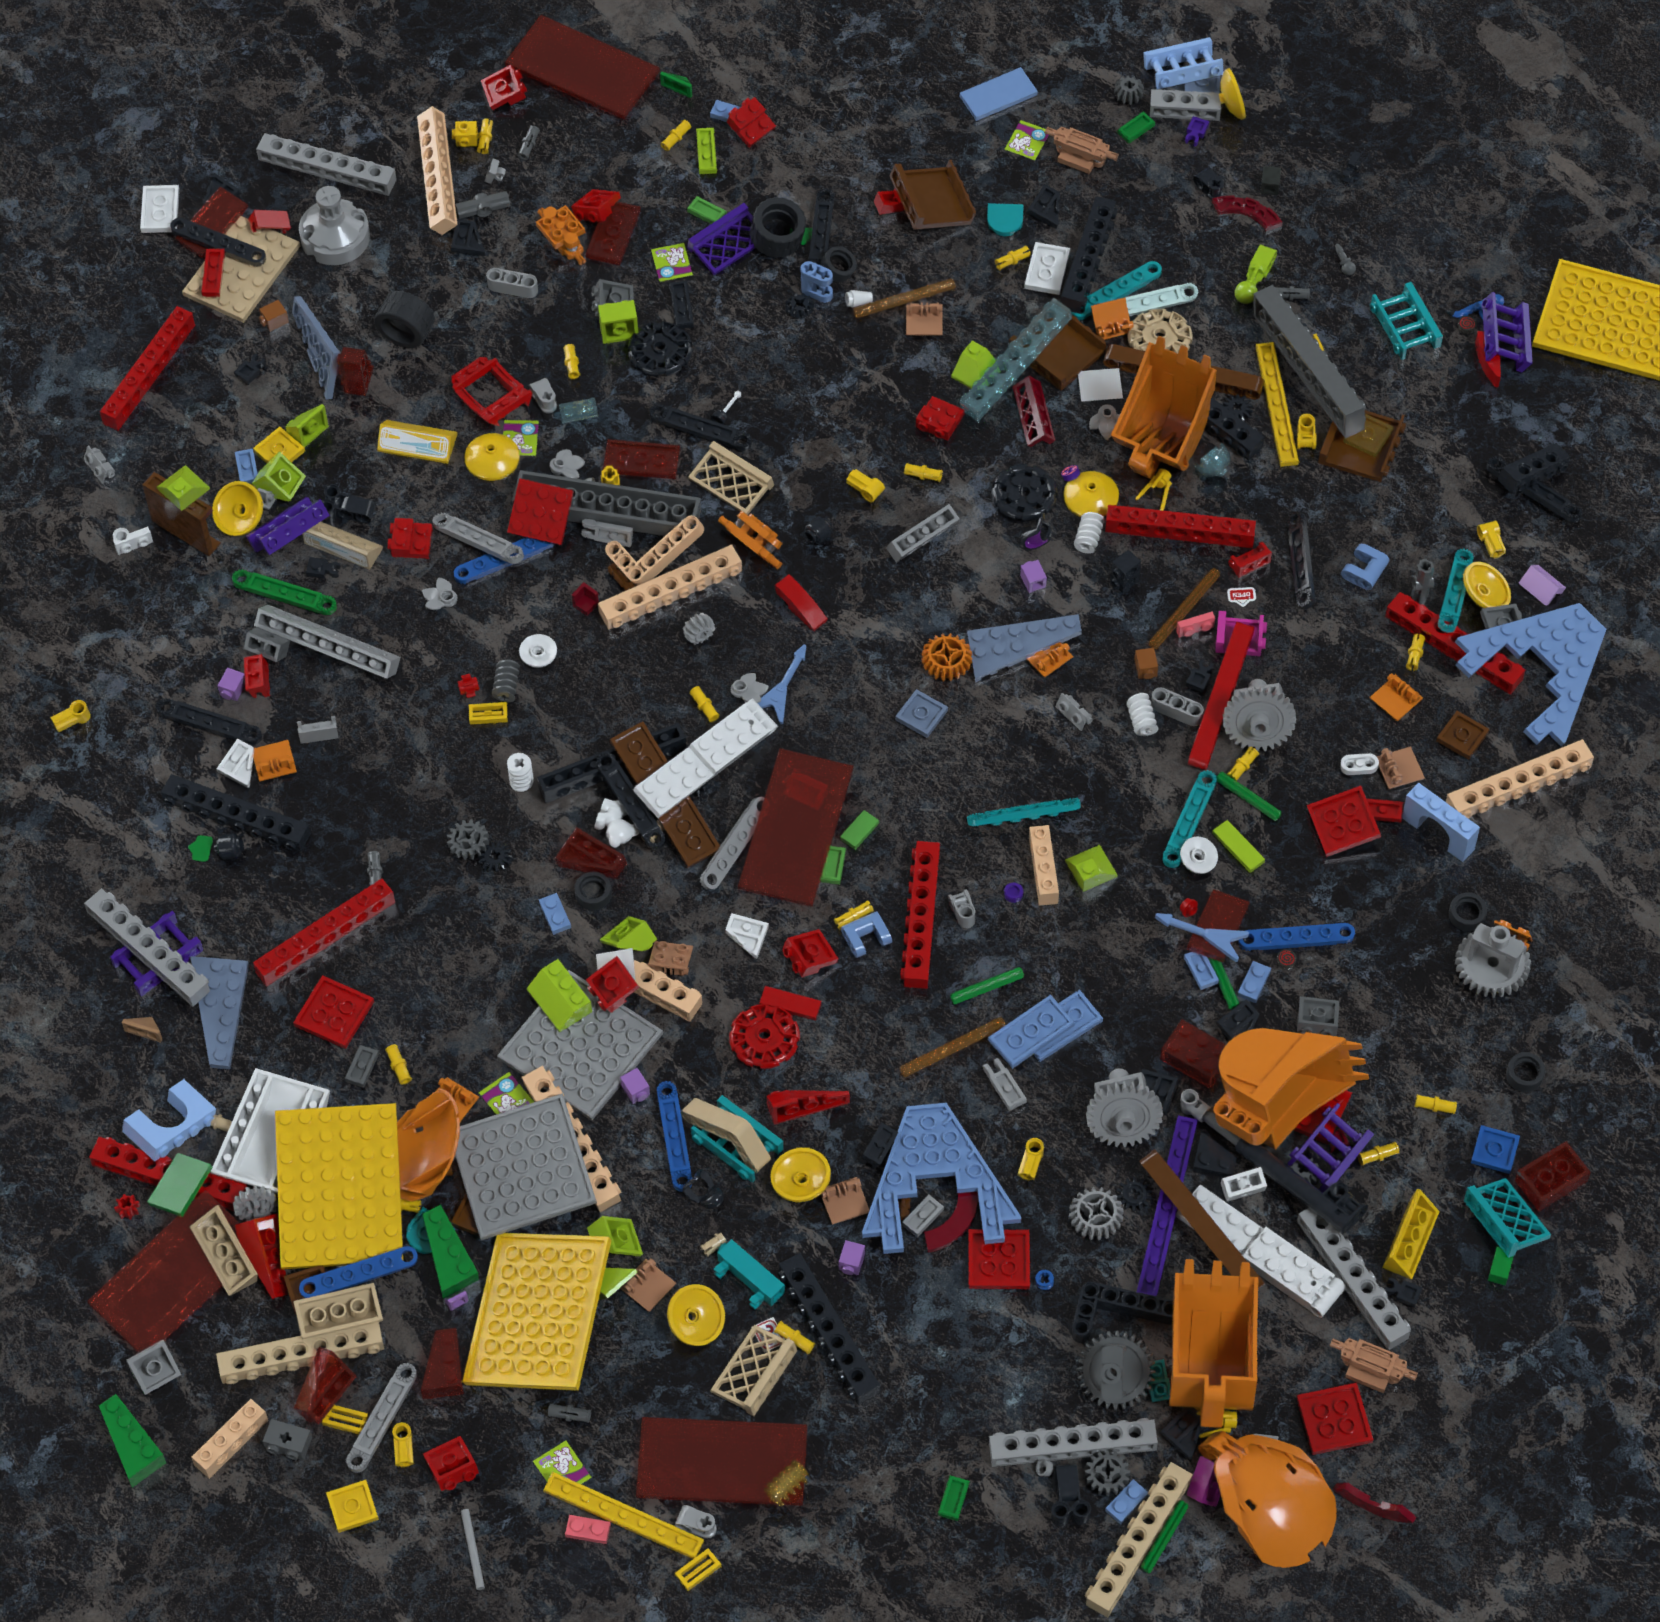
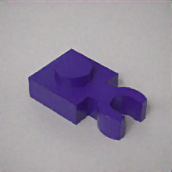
(1196, 129)

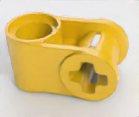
(1306, 434)

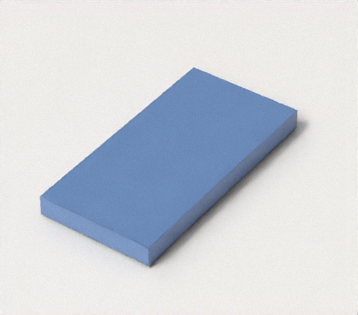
(998, 94)
(1083, 1015)
(1031, 1031)

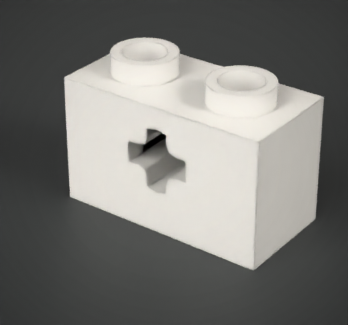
(1243, 1184)

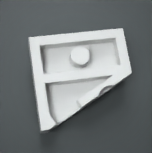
(238, 763)

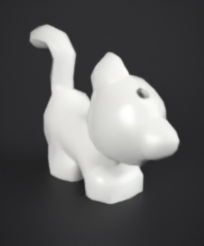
(617, 830)

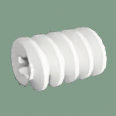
(1088, 532)
(1142, 714)
(520, 772)

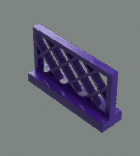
(716, 230)

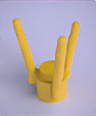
(1160, 480)
(1229, 1422)

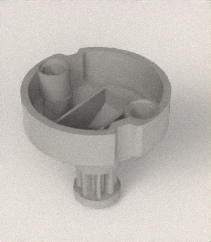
(334, 229)

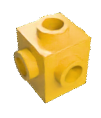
(465, 133)

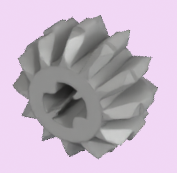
(698, 628)

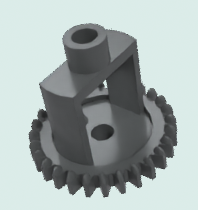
(1128, 1361)

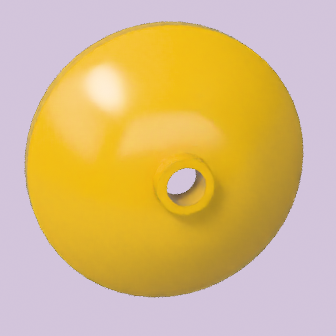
(1231, 95)
(492, 464)
(1082, 499)
(229, 507)
(1486, 585)
(797, 1166)
(706, 1311)

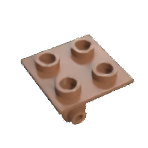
(924, 319)
(1399, 767)
(670, 956)
(844, 1200)
(648, 1285)

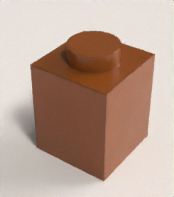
(273, 315)
(1146, 663)

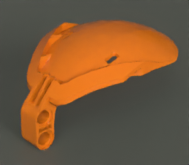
(428, 1153)
(1292, 1507)

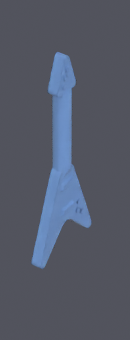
(777, 696)
(1217, 937)

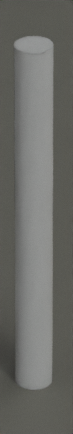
(472, 1549)

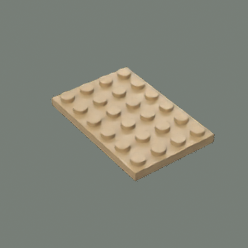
(242, 282)

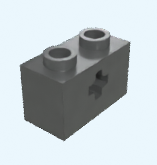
(266, 643)
(280, 1432)

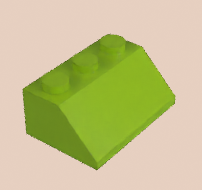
(559, 996)

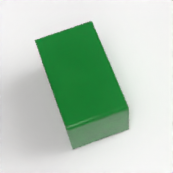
(1500, 1267)

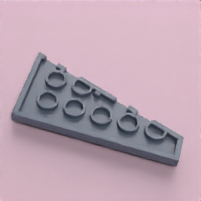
(321, 348)
(1010, 644)
(221, 1006)

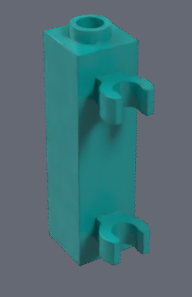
(750, 1272)

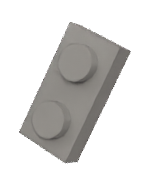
(923, 1216)

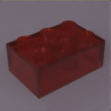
(1193, 1053)
(1552, 1176)

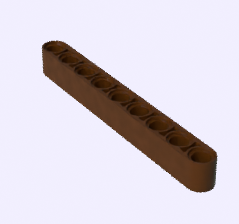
(1227, 380)
(1195, 1214)

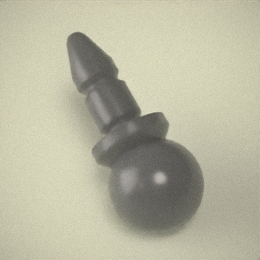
(1348, 267)

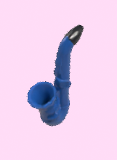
(1473, 308)

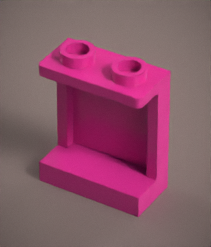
(1225, 628)

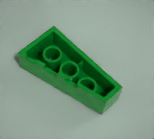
(450, 1258)
(134, 1446)

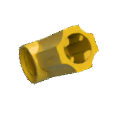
(610, 476)
(868, 487)
(1490, 534)
(70, 716)
(1031, 1160)
(403, 1446)

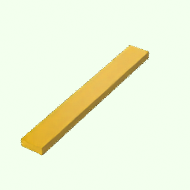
(1277, 404)
(623, 1515)

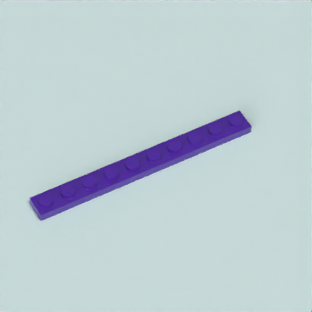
(1166, 1210)

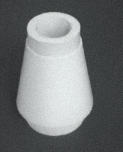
(858, 298)

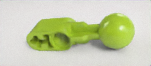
(1258, 269)

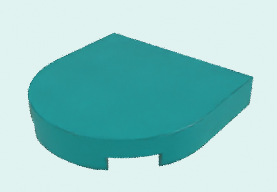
(1005, 218)
(417, 1234)

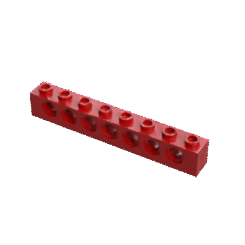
(147, 368)
(1180, 526)
(1413, 623)
(324, 932)
(919, 976)
(105, 1147)

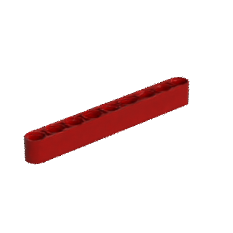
(1220, 695)

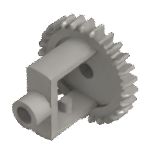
(1259, 715)
(1494, 948)
(1123, 1109)

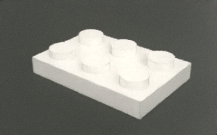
(159, 208)
(1047, 268)

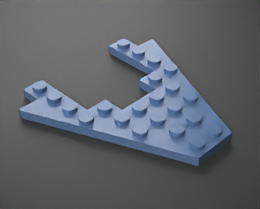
(1563, 640)
(935, 1146)

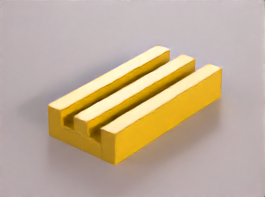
(488, 716)
(364, 1416)
(684, 1580)

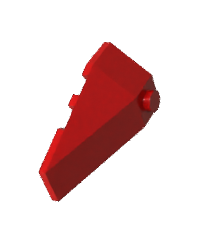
(797, 1103)
(262, 1246)

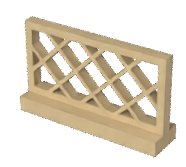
(736, 464)
(769, 1375)

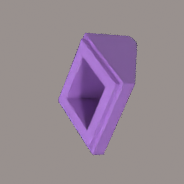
(456, 1299)

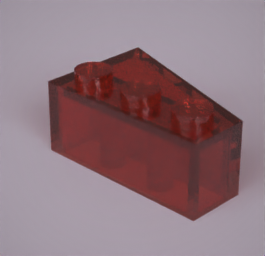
(354, 370)
(590, 855)
(443, 1368)
(323, 1386)

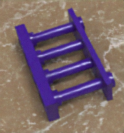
(1520, 328)
(287, 525)
(148, 981)
(1349, 1153)

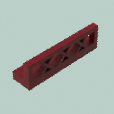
(1037, 408)

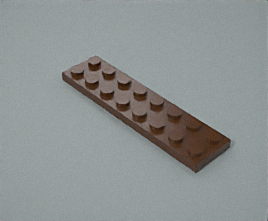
(681, 823)

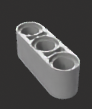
(512, 283)
(1173, 699)

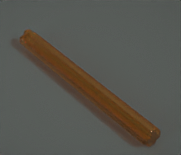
(904, 298)
(1184, 608)
(952, 1047)

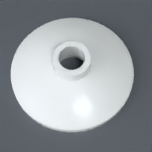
(538, 644)
(1204, 849)

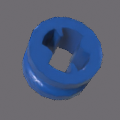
(1044, 1286)

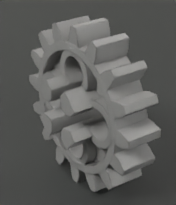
(255, 1203)

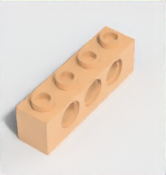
(1043, 865)
(666, 999)
(229, 1438)

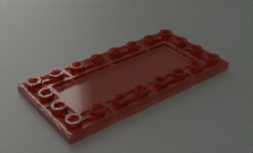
(582, 66)
(796, 827)
(161, 1282)
(717, 1459)

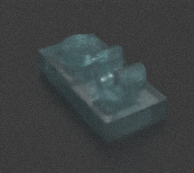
(578, 410)

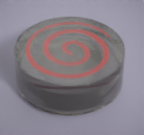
(1466, 325)
(1286, 959)

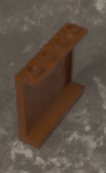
(933, 196)
(1068, 353)
(1349, 459)
(186, 524)

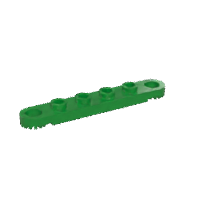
(284, 592)

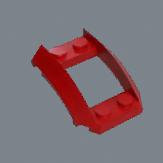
(503, 406)

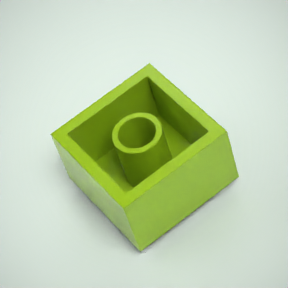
(617, 321)

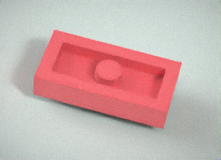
(1195, 624)
(587, 1529)

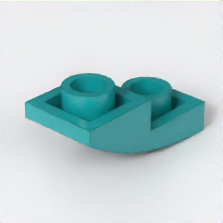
(1161, 1386)

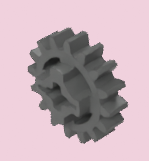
(470, 841)
(1098, 1473)

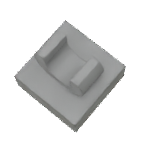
(494, 172)

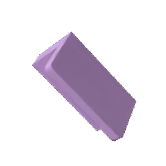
(1541, 584)

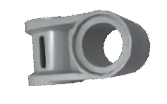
(544, 395)
(961, 906)
(693, 1520)

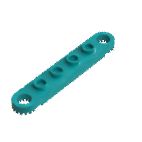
(1121, 287)
(1454, 592)
(1031, 811)
(1189, 817)

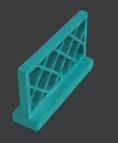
(1494, 1222)

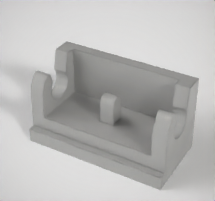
(317, 731)

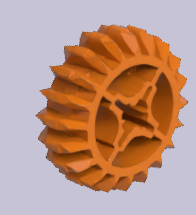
(937, 662)

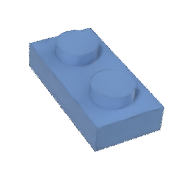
(721, 109)
(246, 465)
(555, 913)
(1201, 970)
(1254, 982)
(1126, 1501)

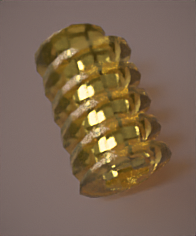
(786, 1482)

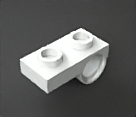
(131, 540)

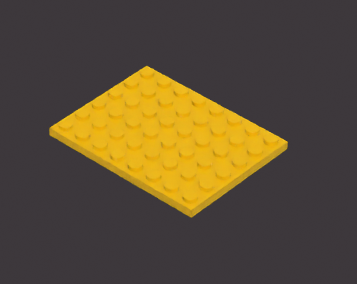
(1602, 319)
(337, 1184)
(537, 1311)

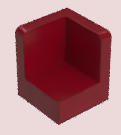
(585, 599)

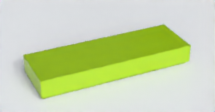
(706, 151)
(1238, 846)

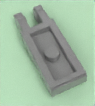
(607, 532)
(1005, 1085)

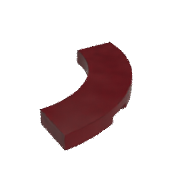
(1249, 207)
(955, 1225)
(1386, 1510)

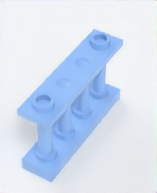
(1180, 53)

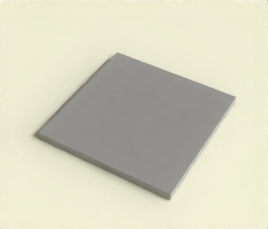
(585, 1056)
(523, 1167)

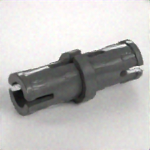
(531, 136)
(1303, 293)
(374, 869)
(583, 1414)

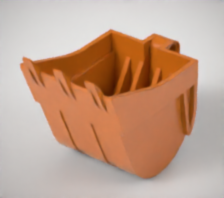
(1165, 409)
(1279, 1080)
(1214, 1342)

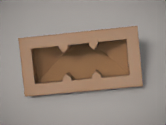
(143, 1027)

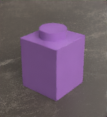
(1033, 576)
(231, 684)
(635, 1086)
(851, 1258)

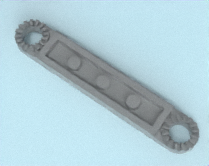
(478, 538)
(732, 845)
(381, 1417)

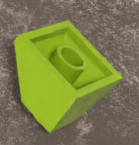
(972, 364)
(308, 425)
(279, 477)
(183, 488)
(1091, 868)
(630, 934)
(620, 1232)
(613, 1280)

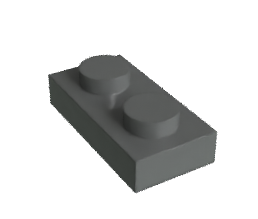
(361, 1066)

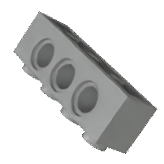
(1185, 104)
(922, 533)

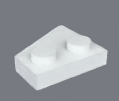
(747, 933)

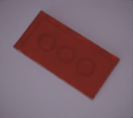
(217, 214)
(613, 234)
(642, 458)
(1222, 913)

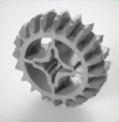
(1084, 1204)

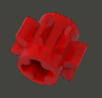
(468, 685)
(127, 1206)

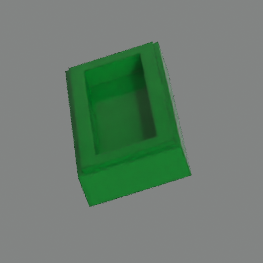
(1136, 127)
(953, 1498)

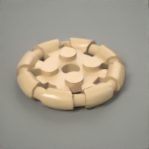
(1157, 325)

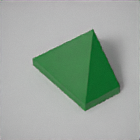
(676, 83)

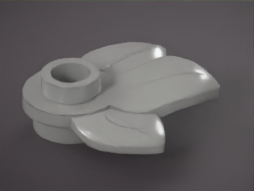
(1103, 422)
(566, 464)
(437, 596)
(748, 688)

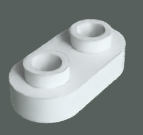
(1359, 762)

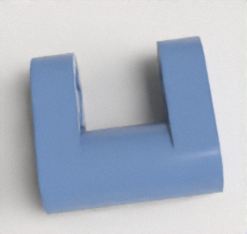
(812, 280)
(1376, 564)
(864, 926)

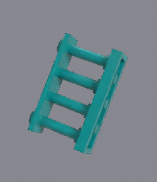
(1417, 309)
(769, 1140)

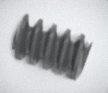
(505, 681)

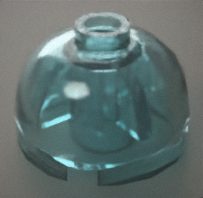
(1214, 462)

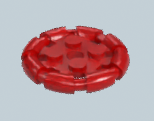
(767, 1046)

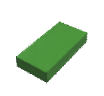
(705, 210)
(859, 830)
(834, 865)

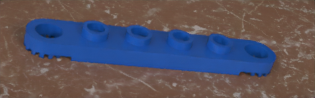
(489, 564)
(1298, 936)
(674, 1134)
(359, 1272)

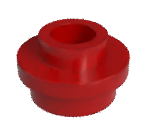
(1188, 907)

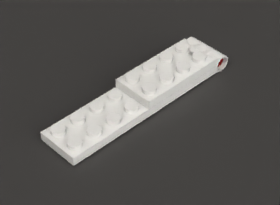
(705, 758)
(1273, 1256)

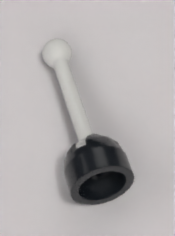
(721, 416)

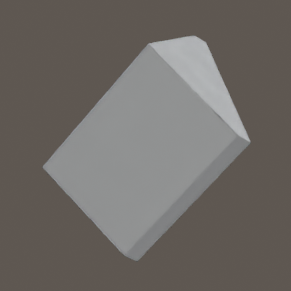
(153, 1367)

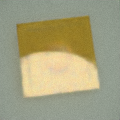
(1372, 438)

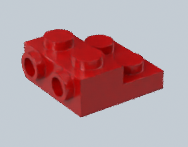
(504, 87)
(750, 121)
(595, 205)
(939, 418)
(410, 538)
(809, 952)
(612, 984)
(451, 1464)

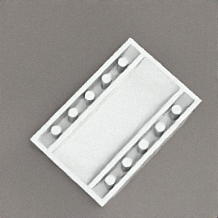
(250, 1144)

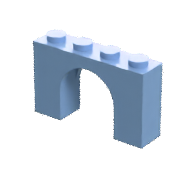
(1463, 833)
(159, 1140)

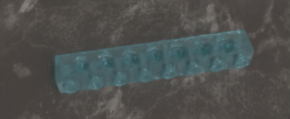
(1014, 368)

